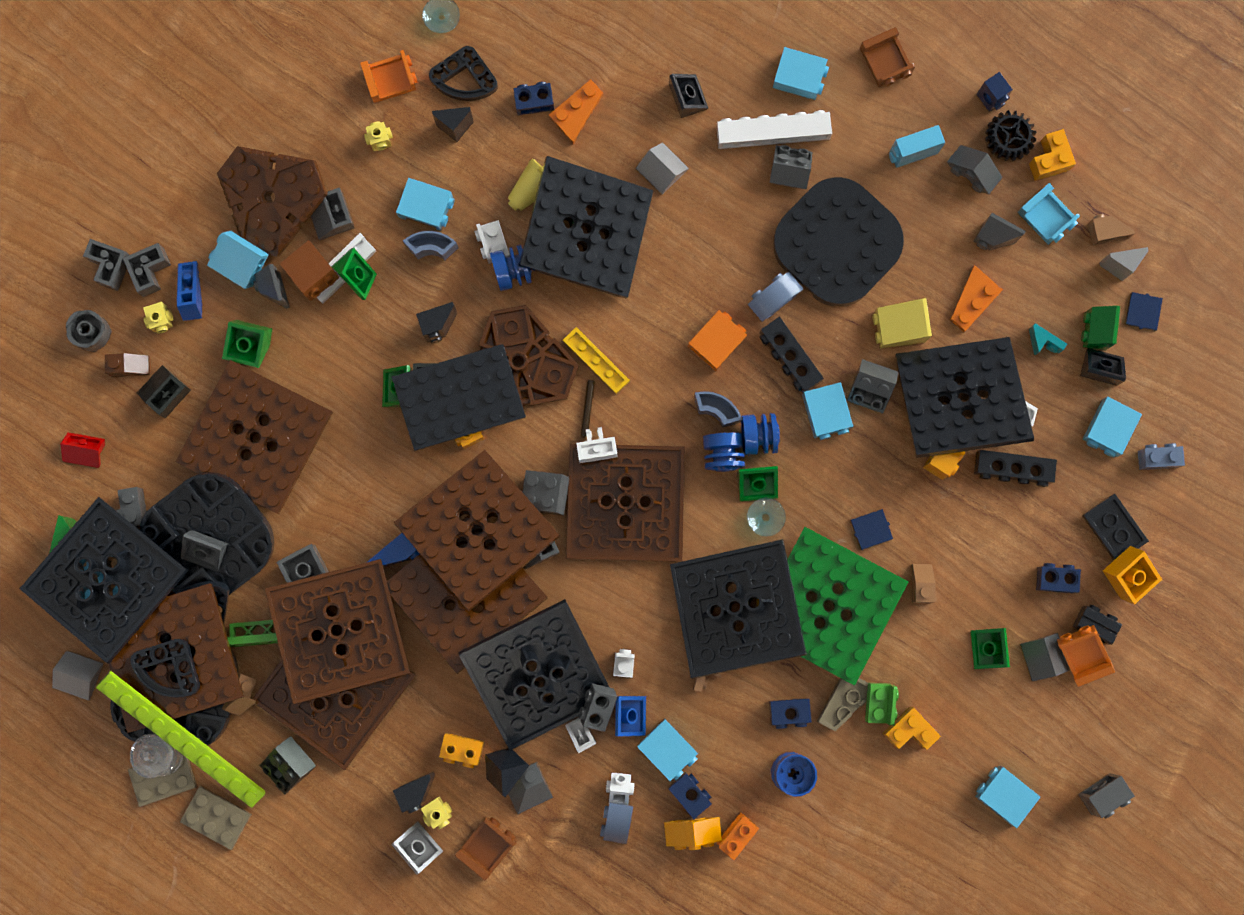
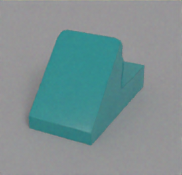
(1040, 336)

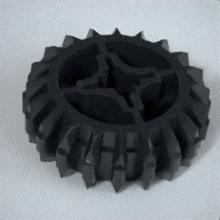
(1017, 139)

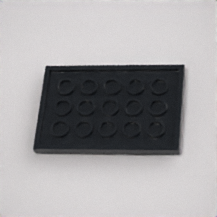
(458, 397)

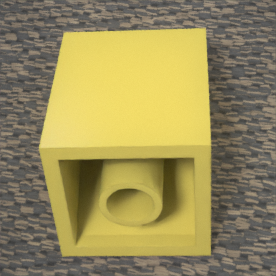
(902, 324)

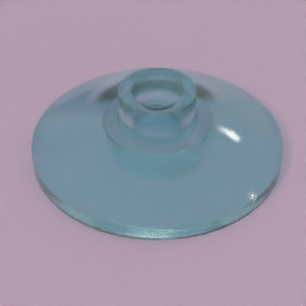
(436, 8)
(773, 510)

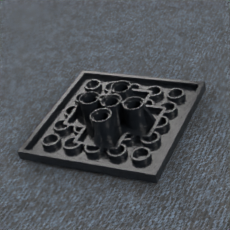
(617, 211)
(984, 371)
(142, 574)
(770, 630)
(501, 666)

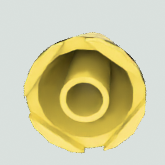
(526, 187)

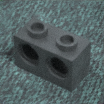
(602, 707)

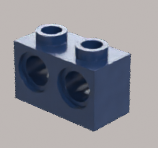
(534, 104)
(1058, 583)

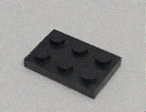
(1114, 526)

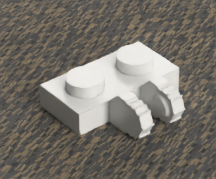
(596, 449)

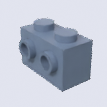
(1162, 457)

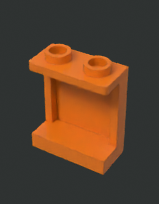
(389, 77)
(717, 339)
(1085, 655)
(737, 835)

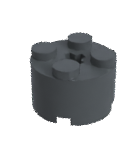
(77, 330)

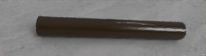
(587, 407)

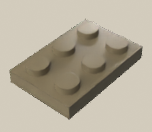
(154, 789)
(215, 818)

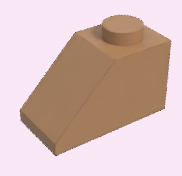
(1108, 229)
(923, 584)

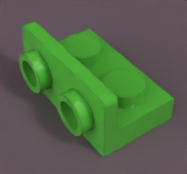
(881, 703)

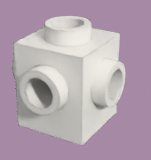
(622, 785)

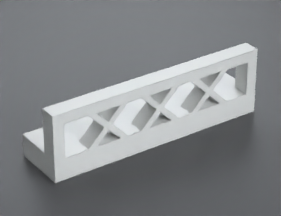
(363, 247)

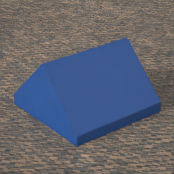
(630, 716)

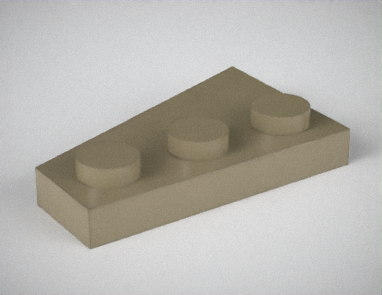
(843, 702)

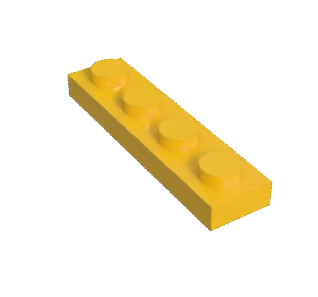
(596, 360)

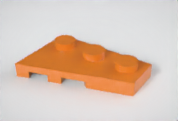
(575, 111)
(975, 298)

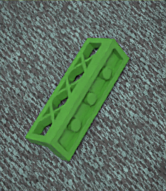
(249, 638)

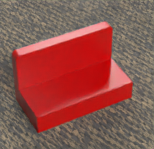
(82, 449)

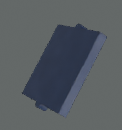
(1144, 311)
(871, 529)

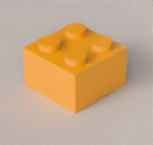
(1132, 575)

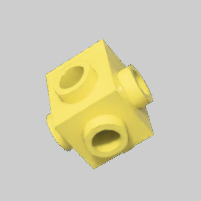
(381, 141)
(158, 317)
(436, 806)

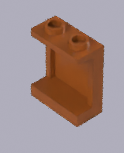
(886, 58)
(309, 270)
(486, 847)

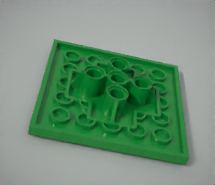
(867, 593)

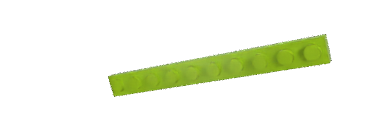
(180, 739)

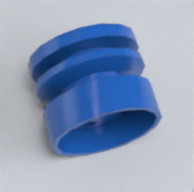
(508, 268)
(760, 434)
(724, 451)
(804, 778)

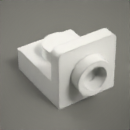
(624, 663)

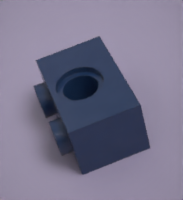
(994, 92)
(801, 709)
(695, 806)

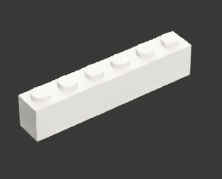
(774, 130)

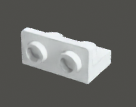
(491, 238)

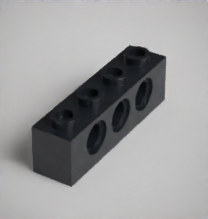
(778, 329)
(1045, 467)

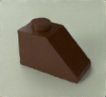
(126, 365)

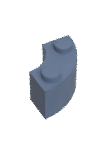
(430, 243)
(775, 296)
(717, 406)
(617, 822)

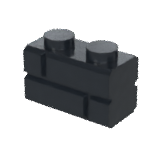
(1105, 625)

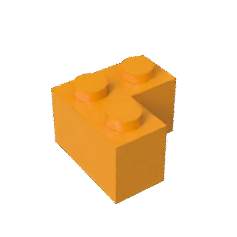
(1057, 156)
(944, 465)
(911, 725)
(693, 833)

